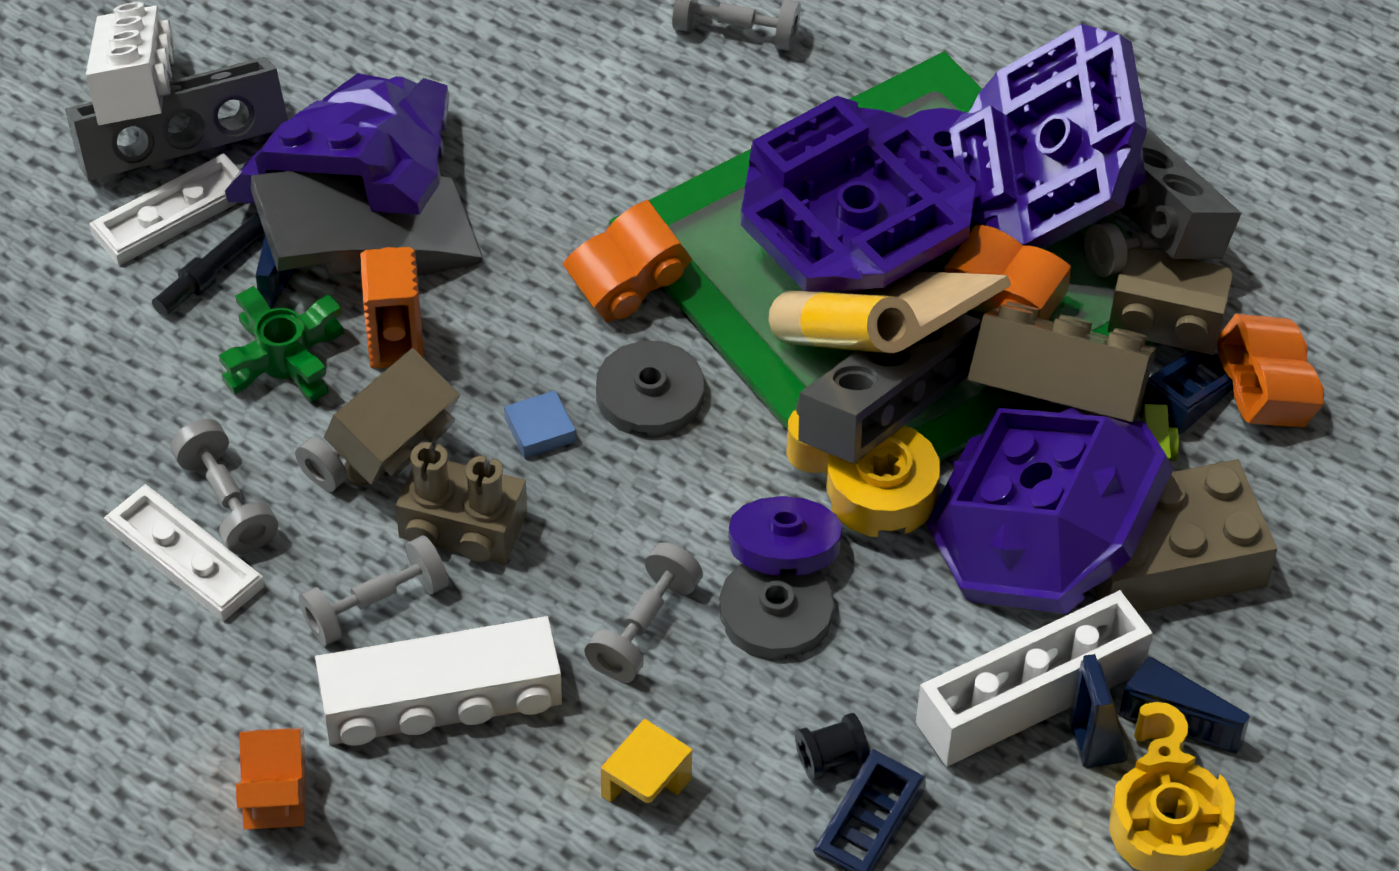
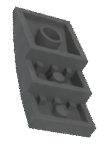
(330, 223)

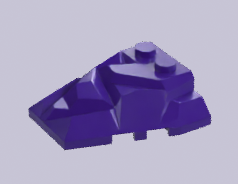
(364, 129)

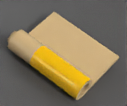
(883, 317)

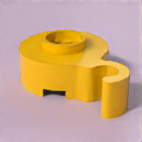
(884, 489)
(1173, 784)

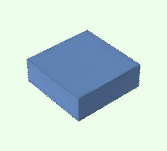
(540, 424)

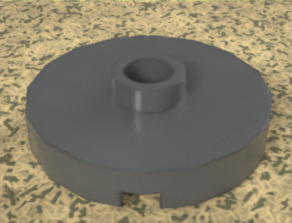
(655, 407)
(770, 628)

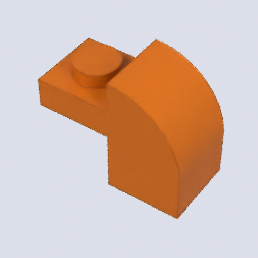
(272, 778)

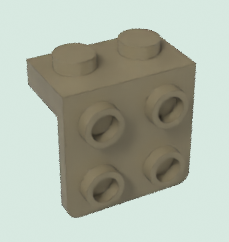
(1171, 300)

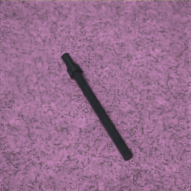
(201, 273)

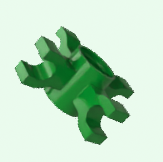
(281, 344)

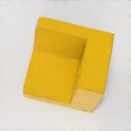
(647, 764)

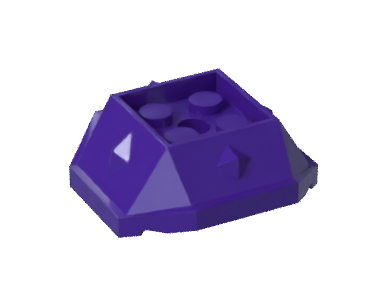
(1055, 138)
(853, 198)
(1047, 506)

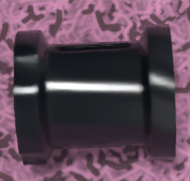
(832, 746)

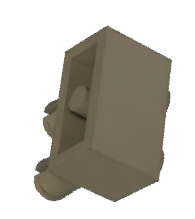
(391, 418)
(461, 505)

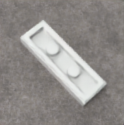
(166, 210)
(184, 552)

